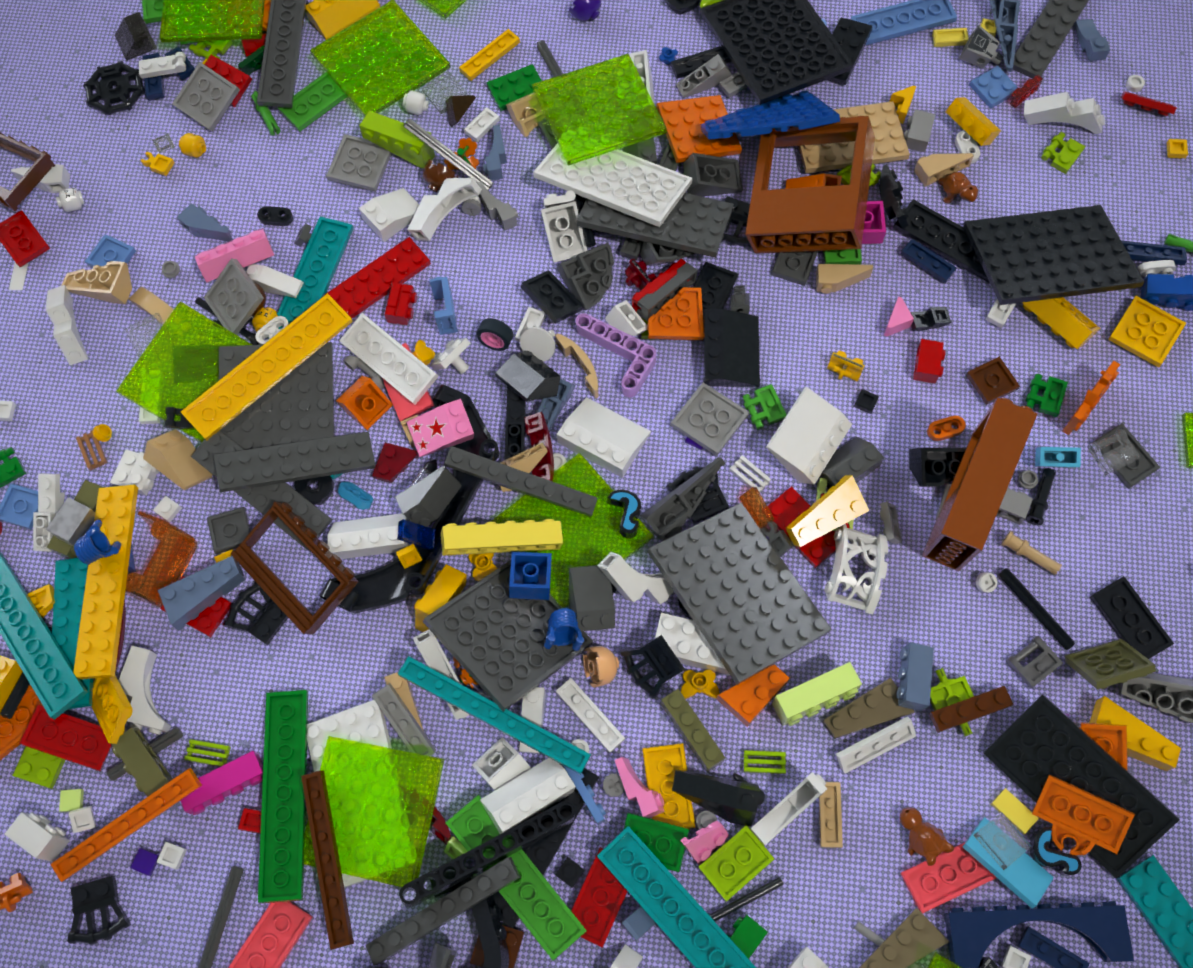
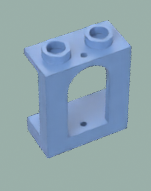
(446, 318)

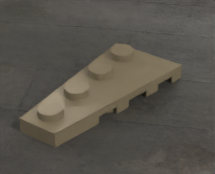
(867, 711)
(907, 943)

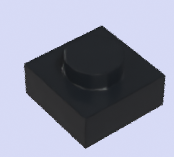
(569, 872)

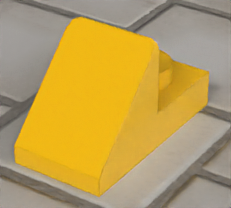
(902, 100)

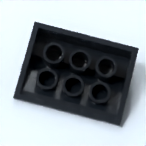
(731, 349)

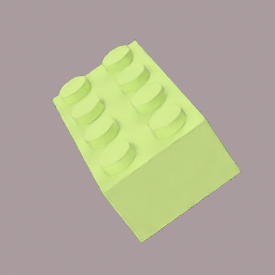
(816, 694)

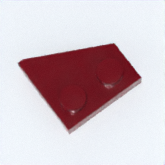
(392, 462)

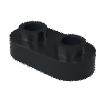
(274, 216)

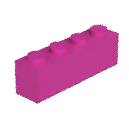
(225, 781)

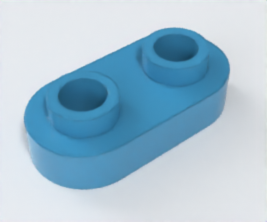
(355, 495)

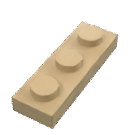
(831, 816)

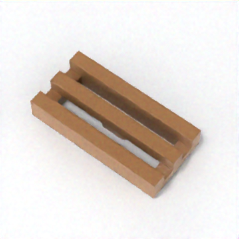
(86, 437)

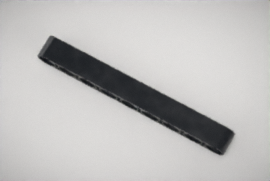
(477, 854)

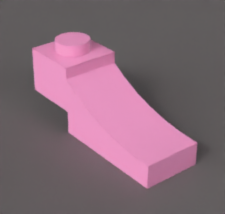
(649, 801)

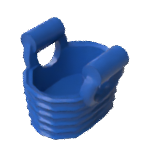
(94, 545)
(563, 629)

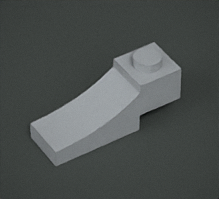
(496, 208)

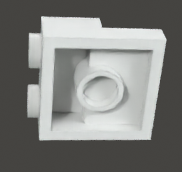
(134, 471)

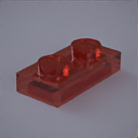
(1026, 91)

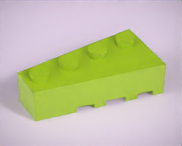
(395, 138)

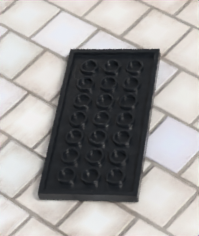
(1051, 743)

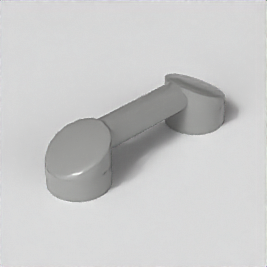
(353, 362)

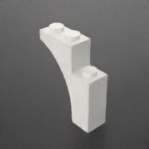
(1064, 109)
(436, 207)
(60, 310)
(632, 583)
(437, 660)
(136, 685)
(789, 808)

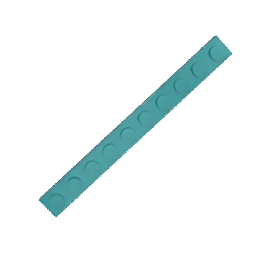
(491, 714)

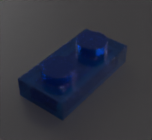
(417, 534)

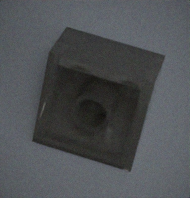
(134, 37)

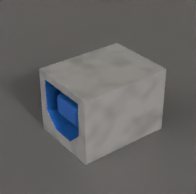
(71, 521)

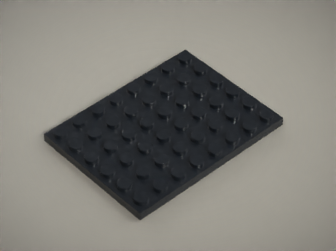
(776, 44)
(1052, 254)

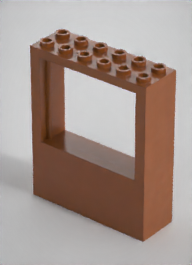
(812, 216)
(980, 484)

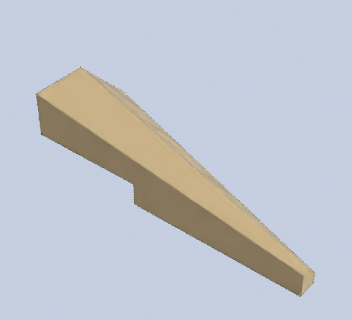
(526, 113)

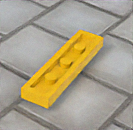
(489, 54)

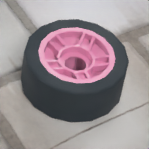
(494, 334)

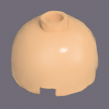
(600, 665)

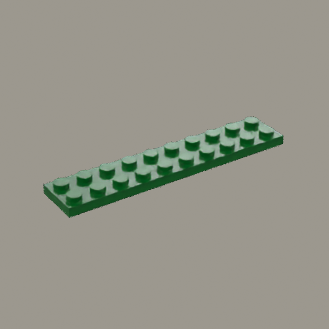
(283, 798)

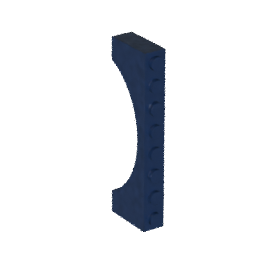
(1100, 926)

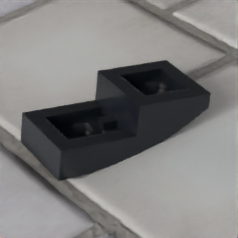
(930, 319)

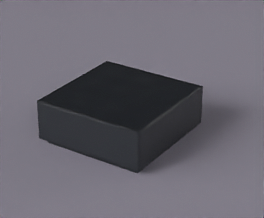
(866, 401)

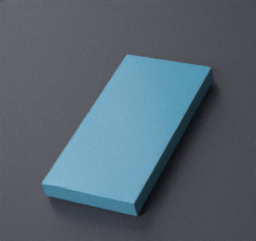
(1022, 877)

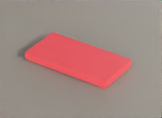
(403, 406)
(946, 879)
(273, 937)

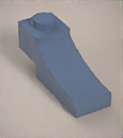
(1091, 40)
(496, 156)
(552, 406)

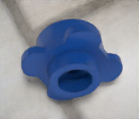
(668, 55)

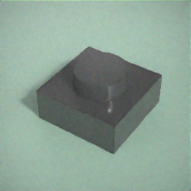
(303, 235)

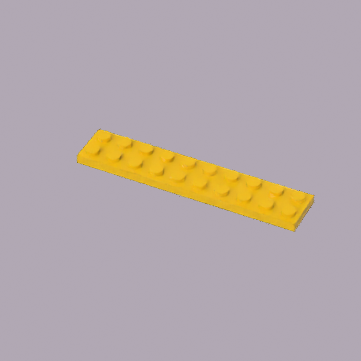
(266, 367)
(106, 586)

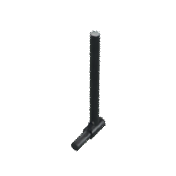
(750, 897)

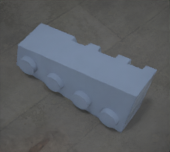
(196, 592)

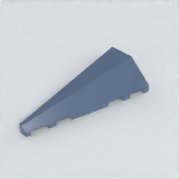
(1006, 19)

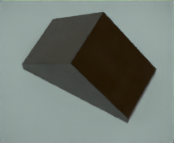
(457, 107)

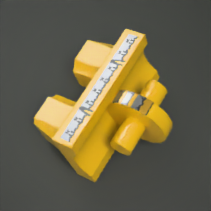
(846, 366)

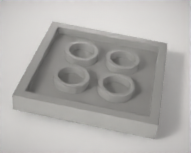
(206, 96)
(359, 163)
(233, 297)
(709, 419)

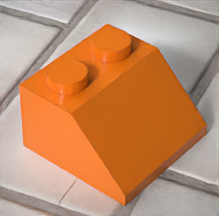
(364, 402)

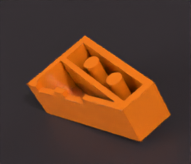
(754, 694)

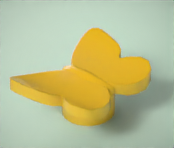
(423, 353)
(483, 565)
(699, 682)

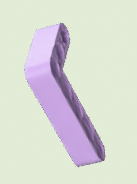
(626, 341)

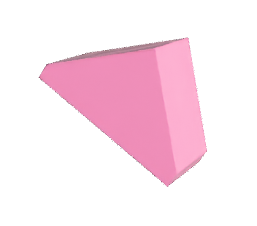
(900, 318)

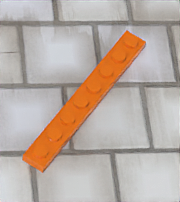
(126, 824)

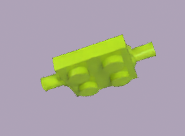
(950, 692)

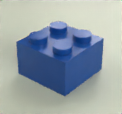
(530, 575)

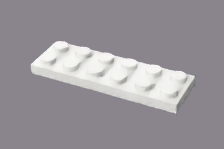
(389, 358)

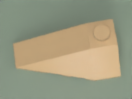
(104, 283)

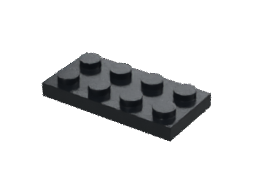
(852, 39)

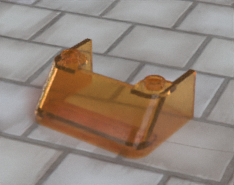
(166, 563)

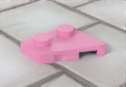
(705, 842)

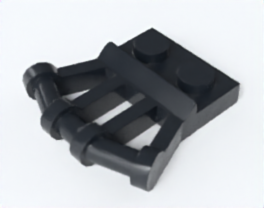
(740, 217)
(712, 502)
(267, 621)
(661, 660)
(94, 897)

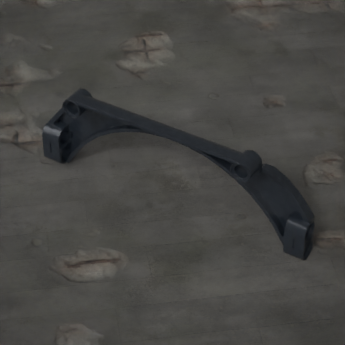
(394, 583)

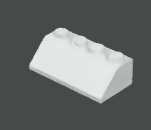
(366, 536)
(528, 795)

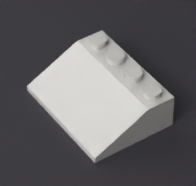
(603, 436)
(808, 436)

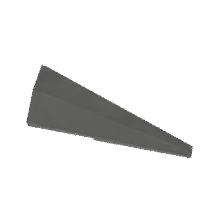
(672, 511)

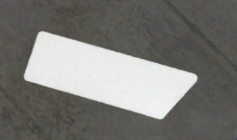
(18, 277)

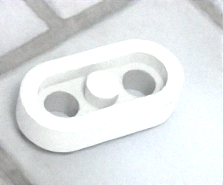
(967, 144)
(1157, 267)
(271, 329)

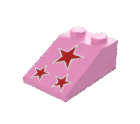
(440, 428)

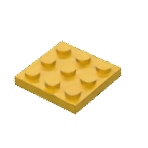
(1147, 331)

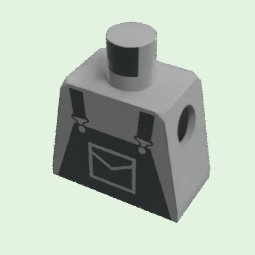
(981, 49)

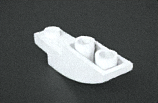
(49, 503)

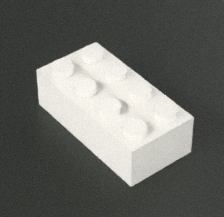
(688, 643)

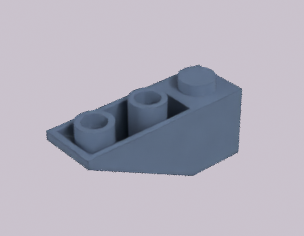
(199, 224)

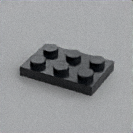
(551, 296)

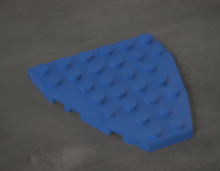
(797, 111)

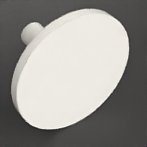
(538, 342)

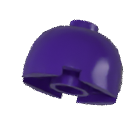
(586, 9)

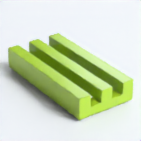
(190, 750)
(782, 762)

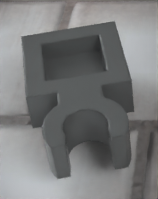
(778, 539)

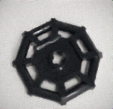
(111, 76)

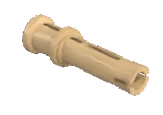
(1023, 548)

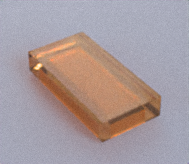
(757, 507)

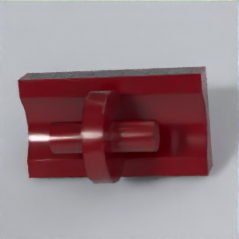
(637, 274)

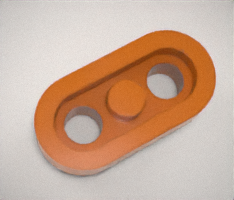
(945, 429)

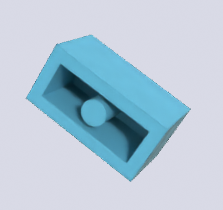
(1058, 457)

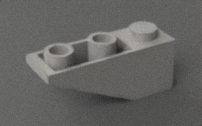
(704, 77)

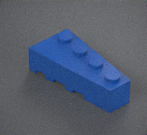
(1168, 290)

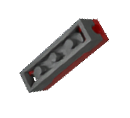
(663, 288)

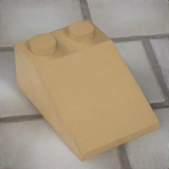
(172, 457)

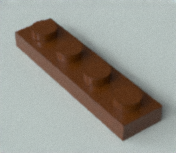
(971, 709)

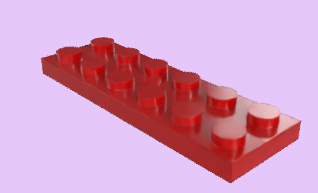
(377, 277)

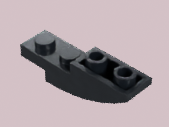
(891, 196)
(515, 424)

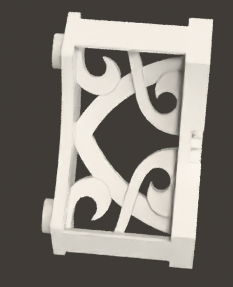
(874, 546)

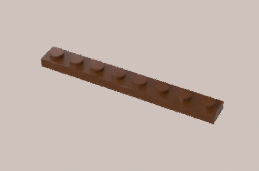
(327, 860)

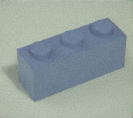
(915, 676)

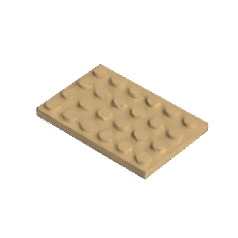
(888, 145)

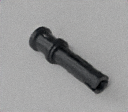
(1039, 504)

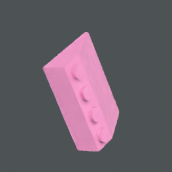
(246, 249)

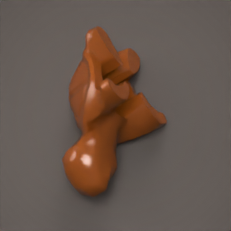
(958, 184)
(923, 836)

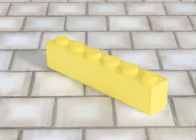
(501, 537)

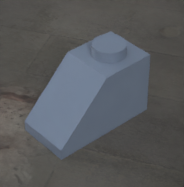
(638, 923)

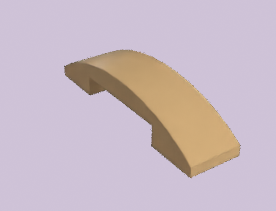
(151, 303)
(569, 347)

